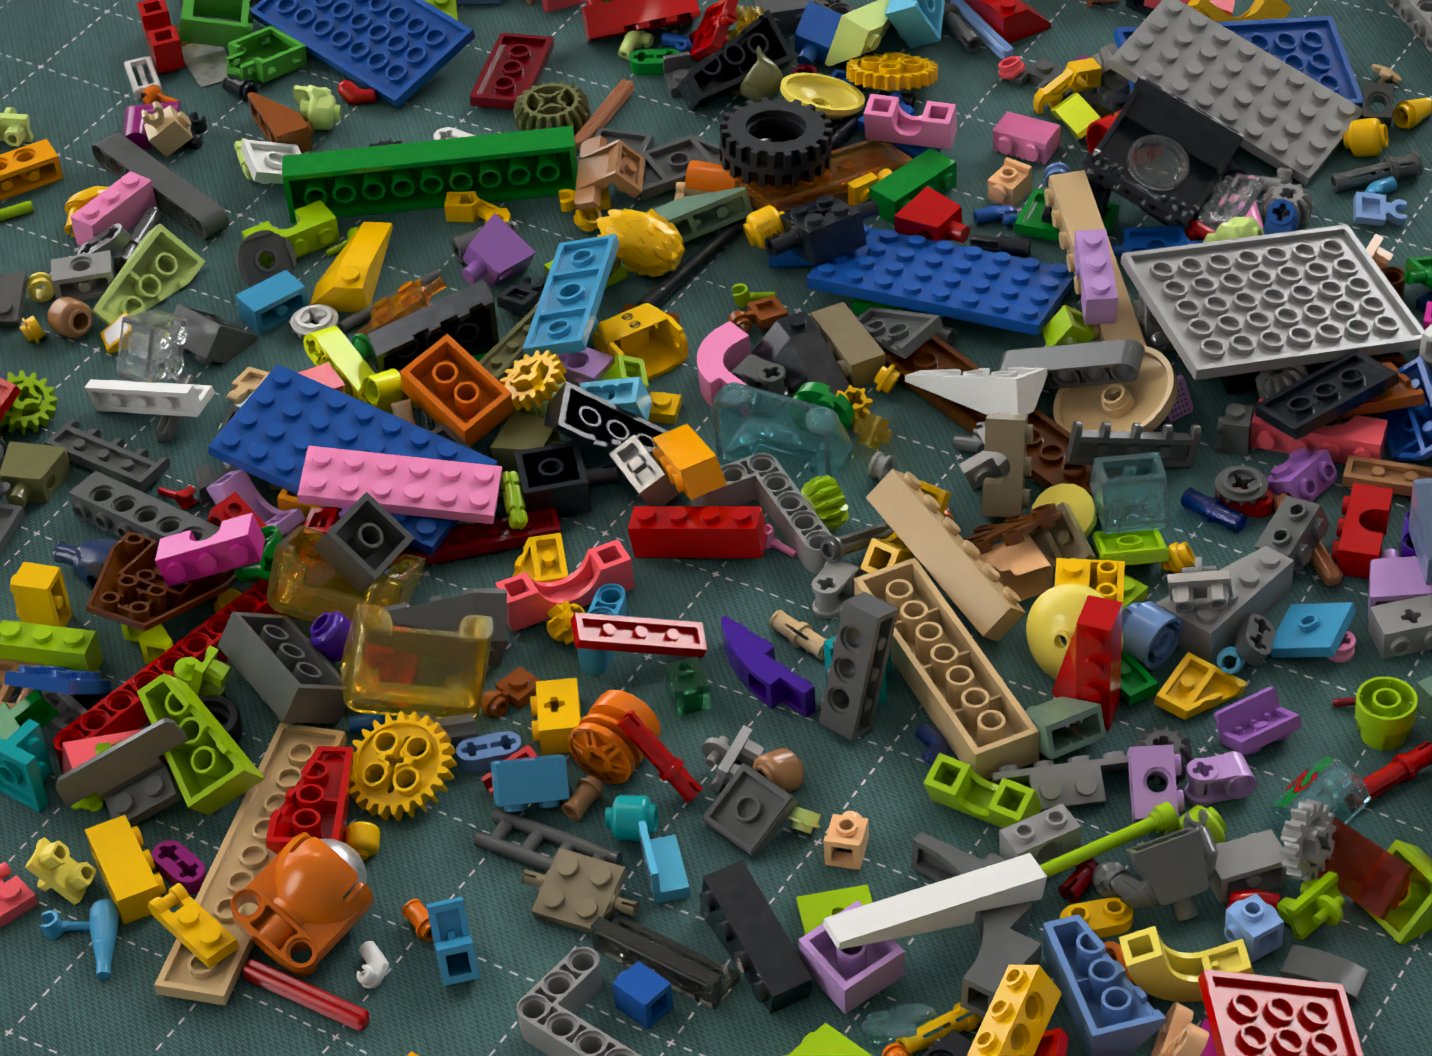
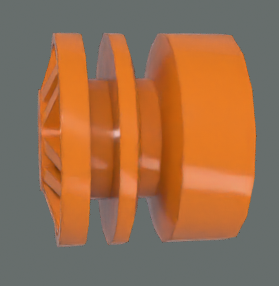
(602, 746)

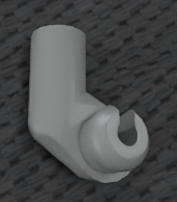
(1283, 176)

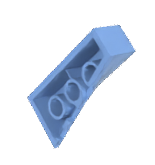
(1101, 999)

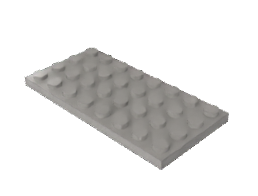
(1277, 108)

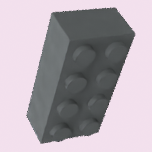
(284, 668)

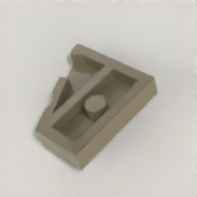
(1062, 540)

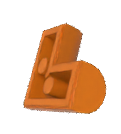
(708, 177)

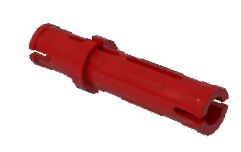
(654, 750)
(1400, 769)

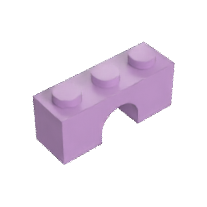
(1097, 277)

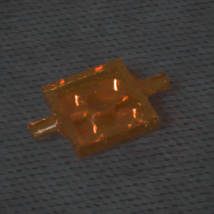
(410, 298)

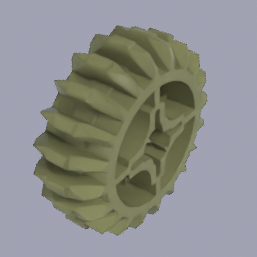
(551, 107)

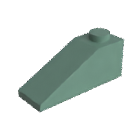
(706, 212)

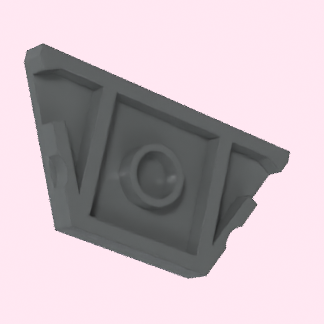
(669, 163)

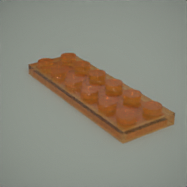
(845, 166)

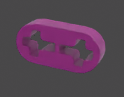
(185, 862)

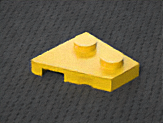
(543, 558)
(1197, 687)

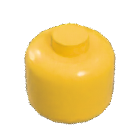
(363, 838)

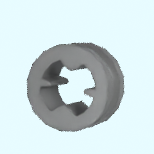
(880, 465)

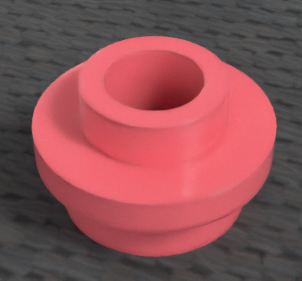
(1011, 68)

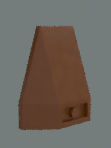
(135, 592)

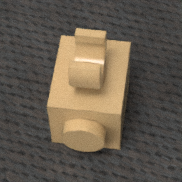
(167, 128)

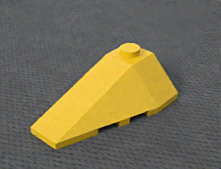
(354, 273)

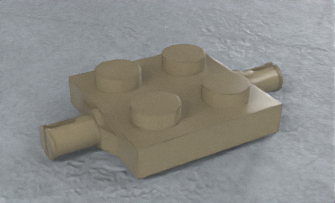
(579, 891)

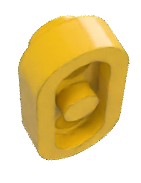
(1104, 916)

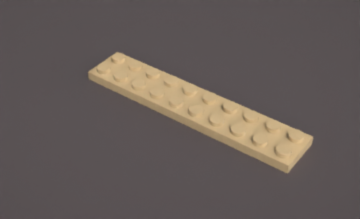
(239, 862)

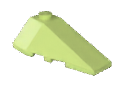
(859, 32)
(149, 275)

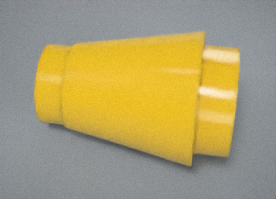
(1411, 112)

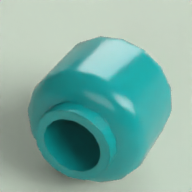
(627, 812)

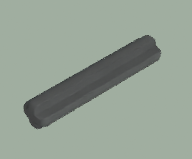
(168, 423)

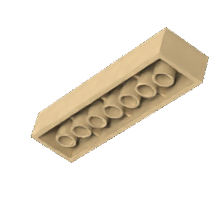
(952, 673)

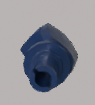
(86, 559)

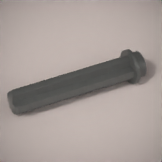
(835, 547)

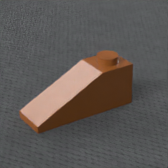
(280, 123)

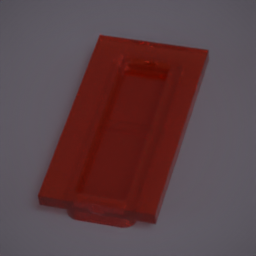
(1366, 871)

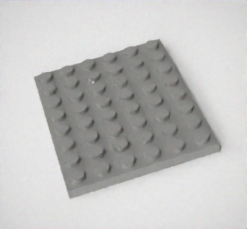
(1272, 301)

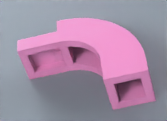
(719, 356)

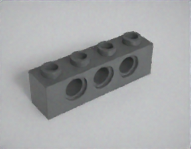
(858, 665)

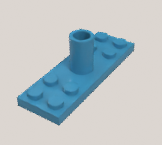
(572, 296)

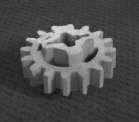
(1307, 840)

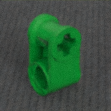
(262, 568)

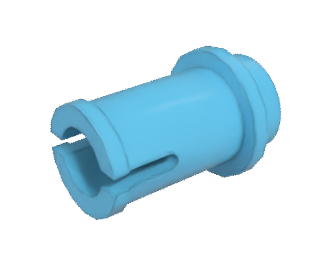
(1221, 664)

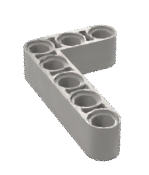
(765, 480)
(550, 1007)

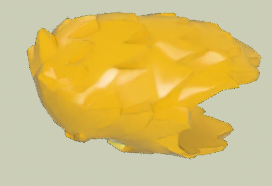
(645, 240)

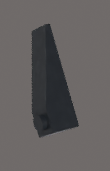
(595, 420)

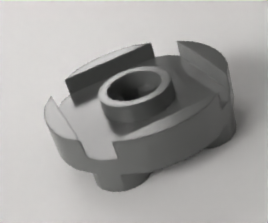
(250, 252)

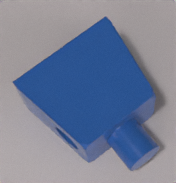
(815, 33)

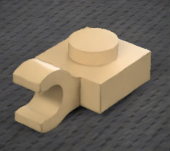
(245, 384)

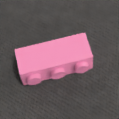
(120, 203)

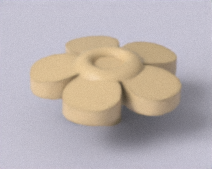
(1386, 73)

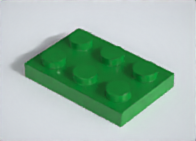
(1031, 224)

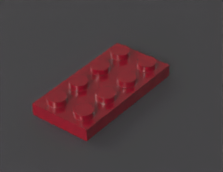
(511, 68)

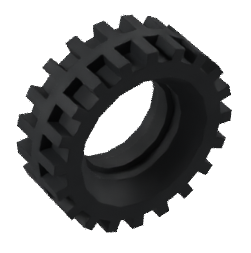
(775, 161)

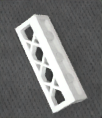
(149, 397)

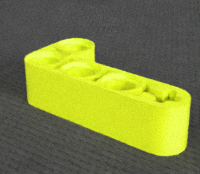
(359, 379)

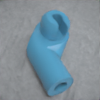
(1382, 186)

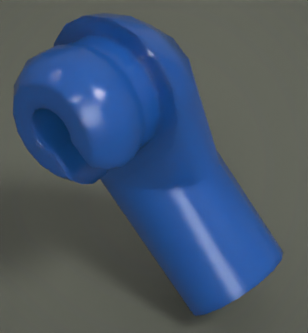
(677, 41)

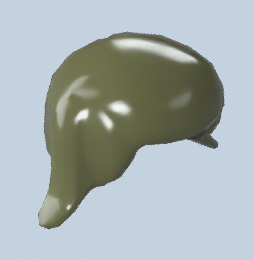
(762, 80)

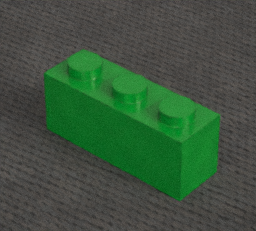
(900, 187)

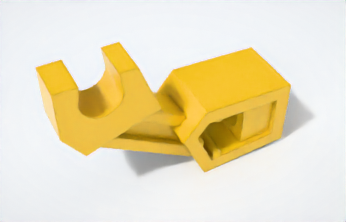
(1078, 76)
(470, 208)

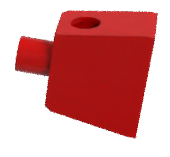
(932, 217)

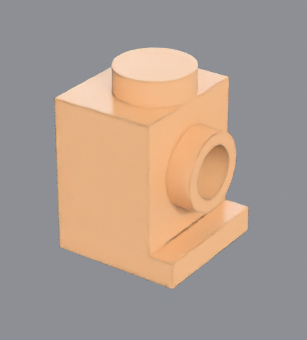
(1010, 183)
(846, 832)

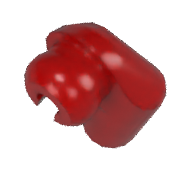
(354, 95)

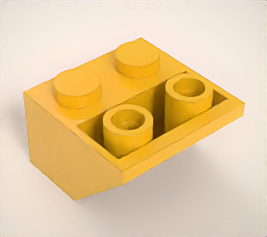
(1100, 575)

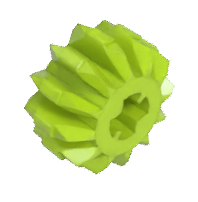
(827, 501)

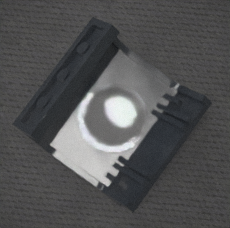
(1163, 153)

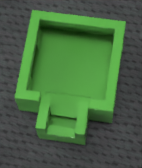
(265, 59)

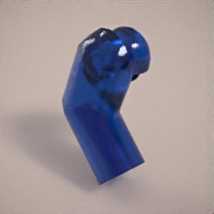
(933, 740)

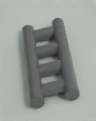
(538, 833)

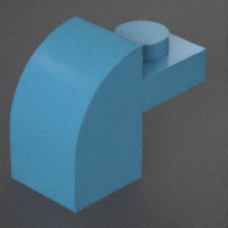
(453, 941)

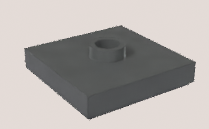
(749, 810)

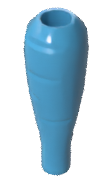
(103, 930)

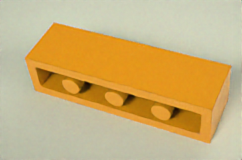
(688, 462)

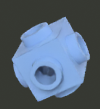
(1255, 924)

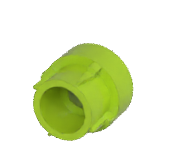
(1385, 712)

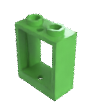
(215, 31)

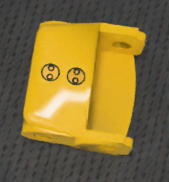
(645, 335)

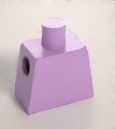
(1395, 579)

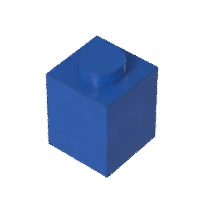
(642, 994)

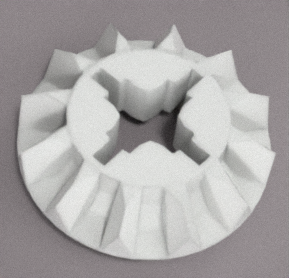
(321, 314)

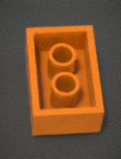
(456, 390)

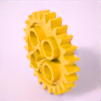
(892, 71)
(401, 765)

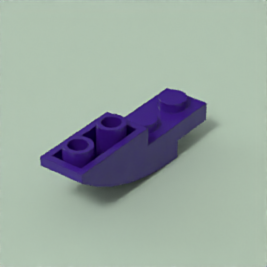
(764, 677)

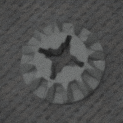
(1245, 477)

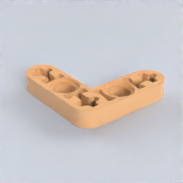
(1179, 1035)

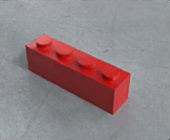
(621, 16)
(697, 532)
(1094, 658)

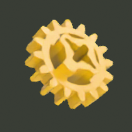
(534, 379)

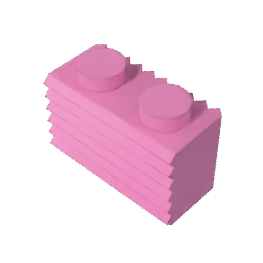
(1026, 137)

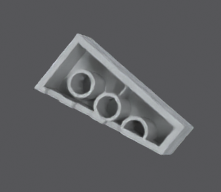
(1257, 586)

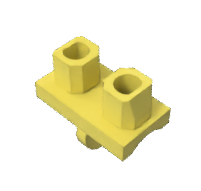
(59, 871)

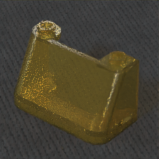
(308, 586)
(414, 668)

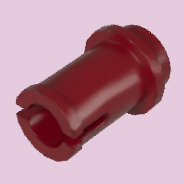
(1078, 881)

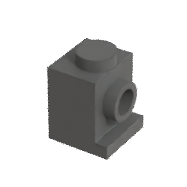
(1234, 429)

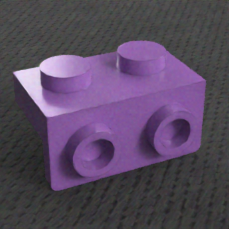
(1303, 474)
(1255, 722)

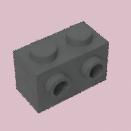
(1295, 530)

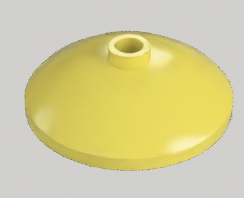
(825, 92)
(1052, 616)

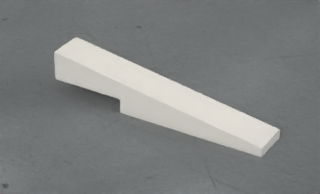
(939, 904)

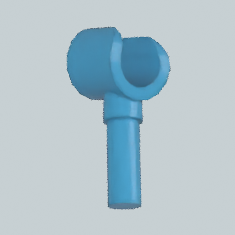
(55, 927)

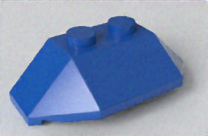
(1411, 427)

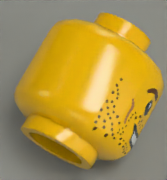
(762, 225)

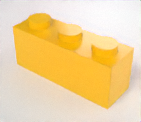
(125, 867)

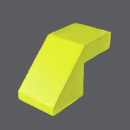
(1075, 114)
(152, 642)

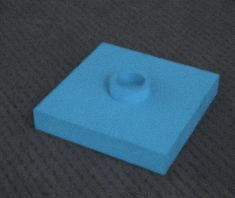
(1312, 630)

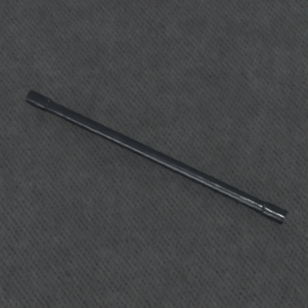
(660, 293)

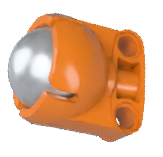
(304, 901)

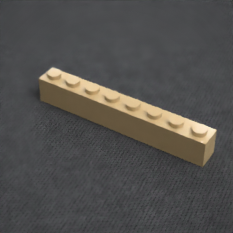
(1077, 210)

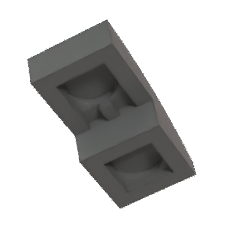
(1321, 966)

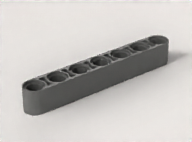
(172, 193)

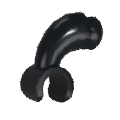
(197, 126)

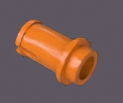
(418, 916)

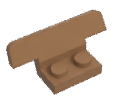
(607, 164)

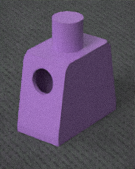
(496, 254)

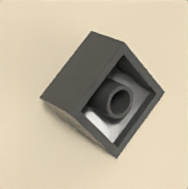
(213, 336)

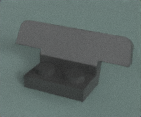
(129, 775)

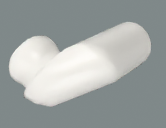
(375, 968)

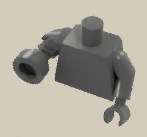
(1168, 870)

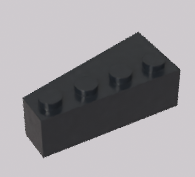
(754, 937)

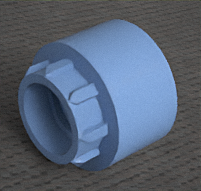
(1150, 633)

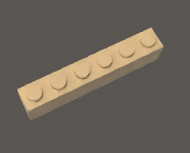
(946, 555)

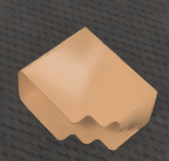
(1021, 567)

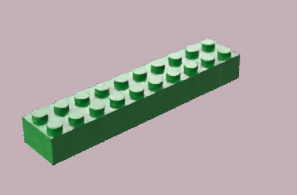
(423, 172)

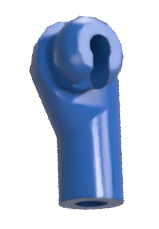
(993, 213)
(365, 721)

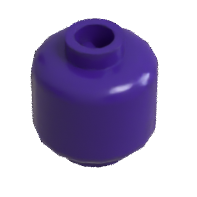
(330, 634)

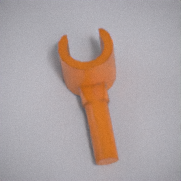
(155, 94)

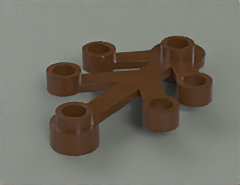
(1014, 527)

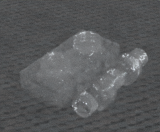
(1231, 199)

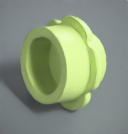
(804, 819)

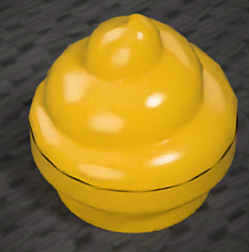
(1179, 557)

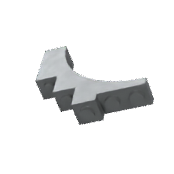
(999, 930)

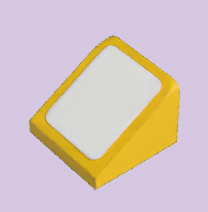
(111, 335)

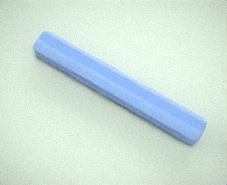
(984, 30)

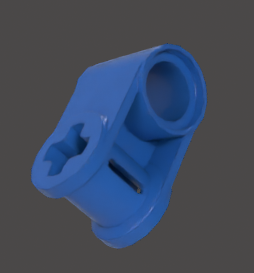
(1273, 224)

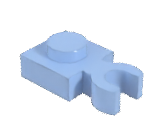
(1374, 210)

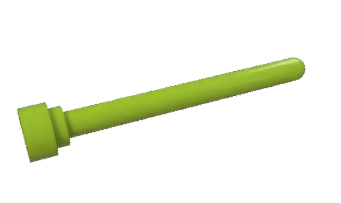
(1162, 819)

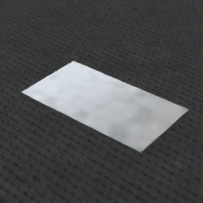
(205, 63)

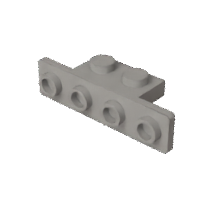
(1069, 783)

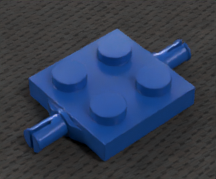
(1151, 238)

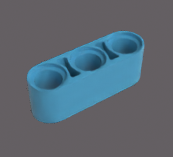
(608, 600)

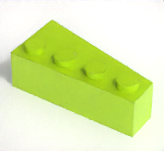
(210, 763)

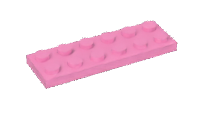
(401, 484)

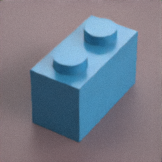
(271, 302)
(530, 781)

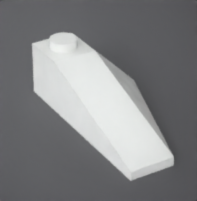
(999, 392)

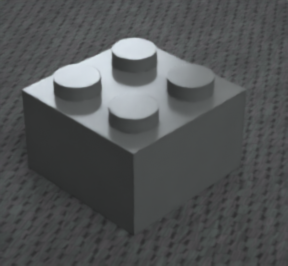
(363, 542)

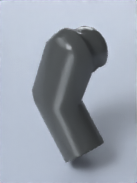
(970, 443)

